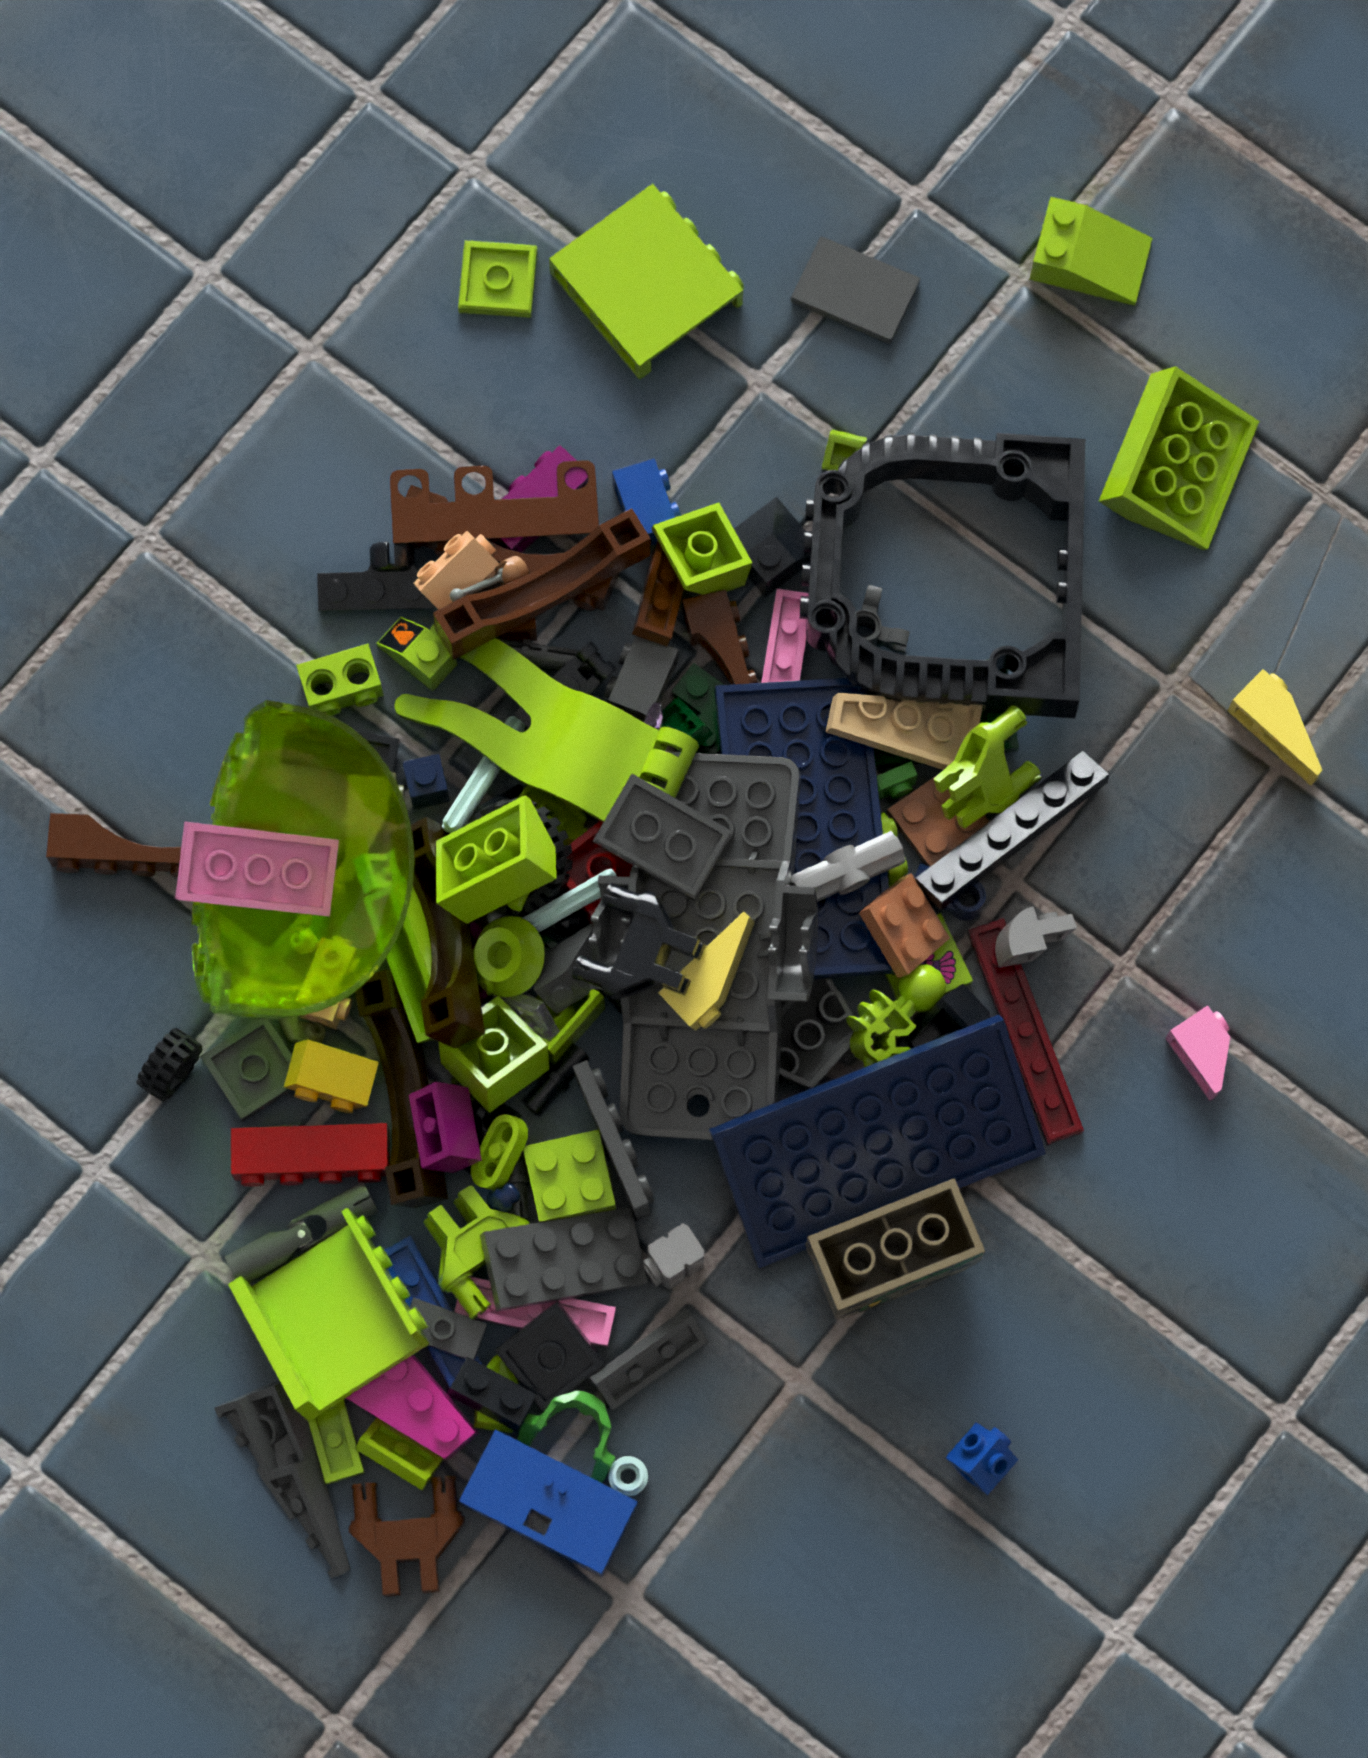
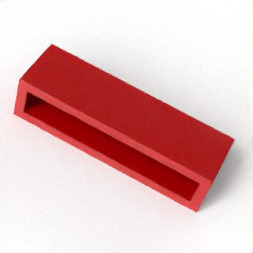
(310, 1153)

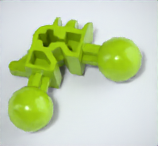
(891, 1019)

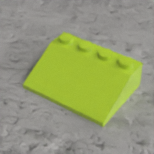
(1179, 458)

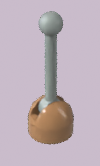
(506, 572)

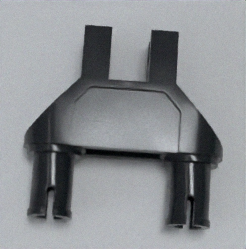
(643, 951)

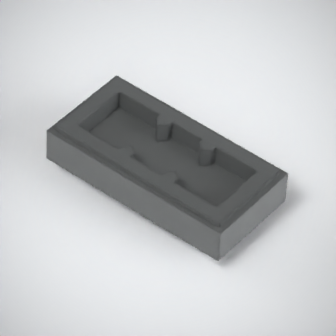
(450, 1330)

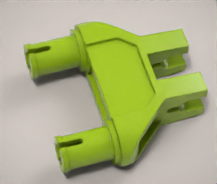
(980, 775)
(463, 1248)

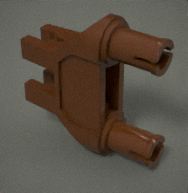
(409, 1538)

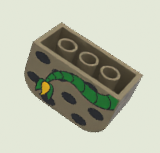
(895, 1250)

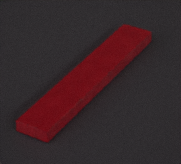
(1028, 1037)

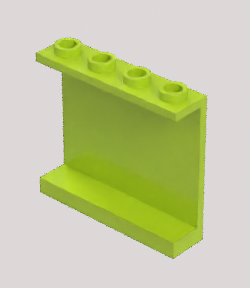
(645, 278)
(332, 1318)

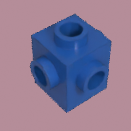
(982, 1457)

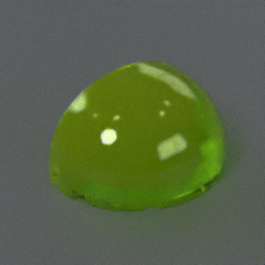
(313, 779)

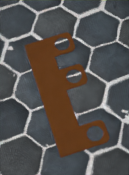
(421, 521)

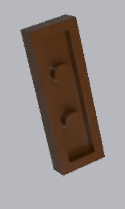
(658, 600)

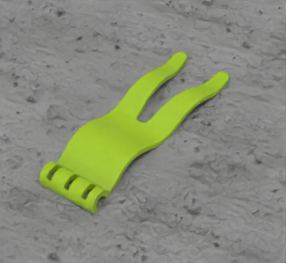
(574, 742)

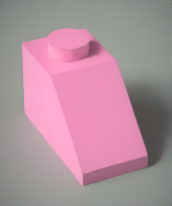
(1203, 1048)

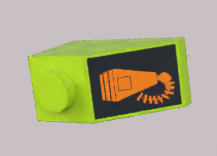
(418, 652)

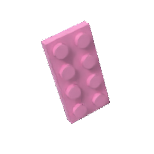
(256, 869)

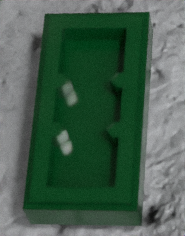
(682, 718)

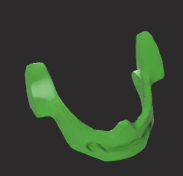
(587, 1405)

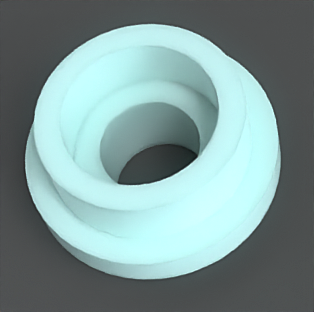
(628, 1463)

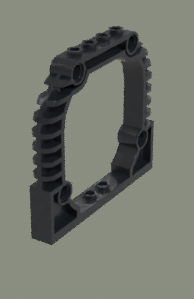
(1049, 476)

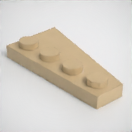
(906, 728)

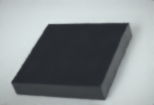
(550, 1355)

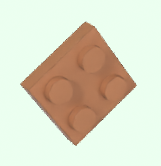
(924, 824)
(904, 925)

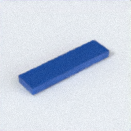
(420, 1283)

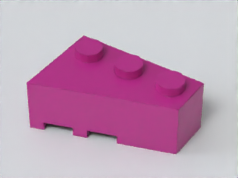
(417, 1407)

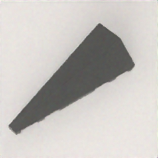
(288, 1465)

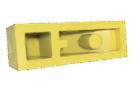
(1273, 718)
(711, 976)

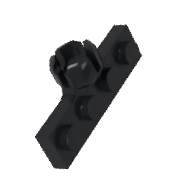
(377, 588)

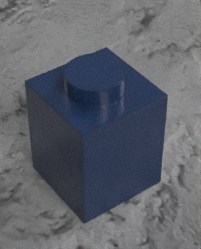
(426, 781)

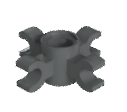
(892, 638)

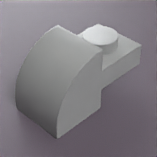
(1027, 936)

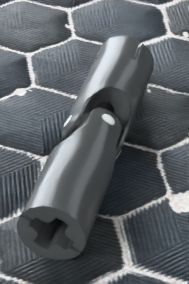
(277, 1247)

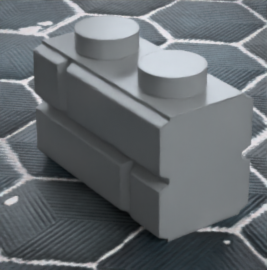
(674, 1257)

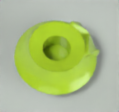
(508, 956)

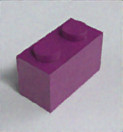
(445, 1127)

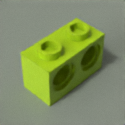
(337, 671)

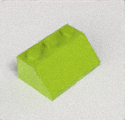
(494, 861)

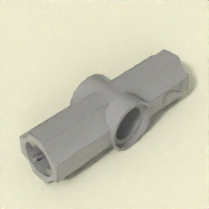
(851, 866)

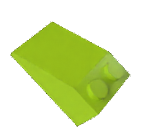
(1090, 253)

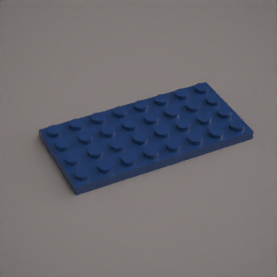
(835, 802)
(878, 1138)

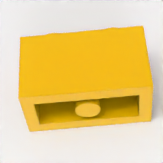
(330, 1076)

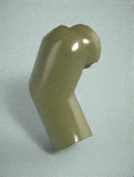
(299, 1030)

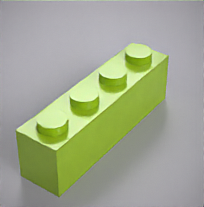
(411, 965)

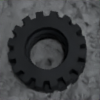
(169, 1064)

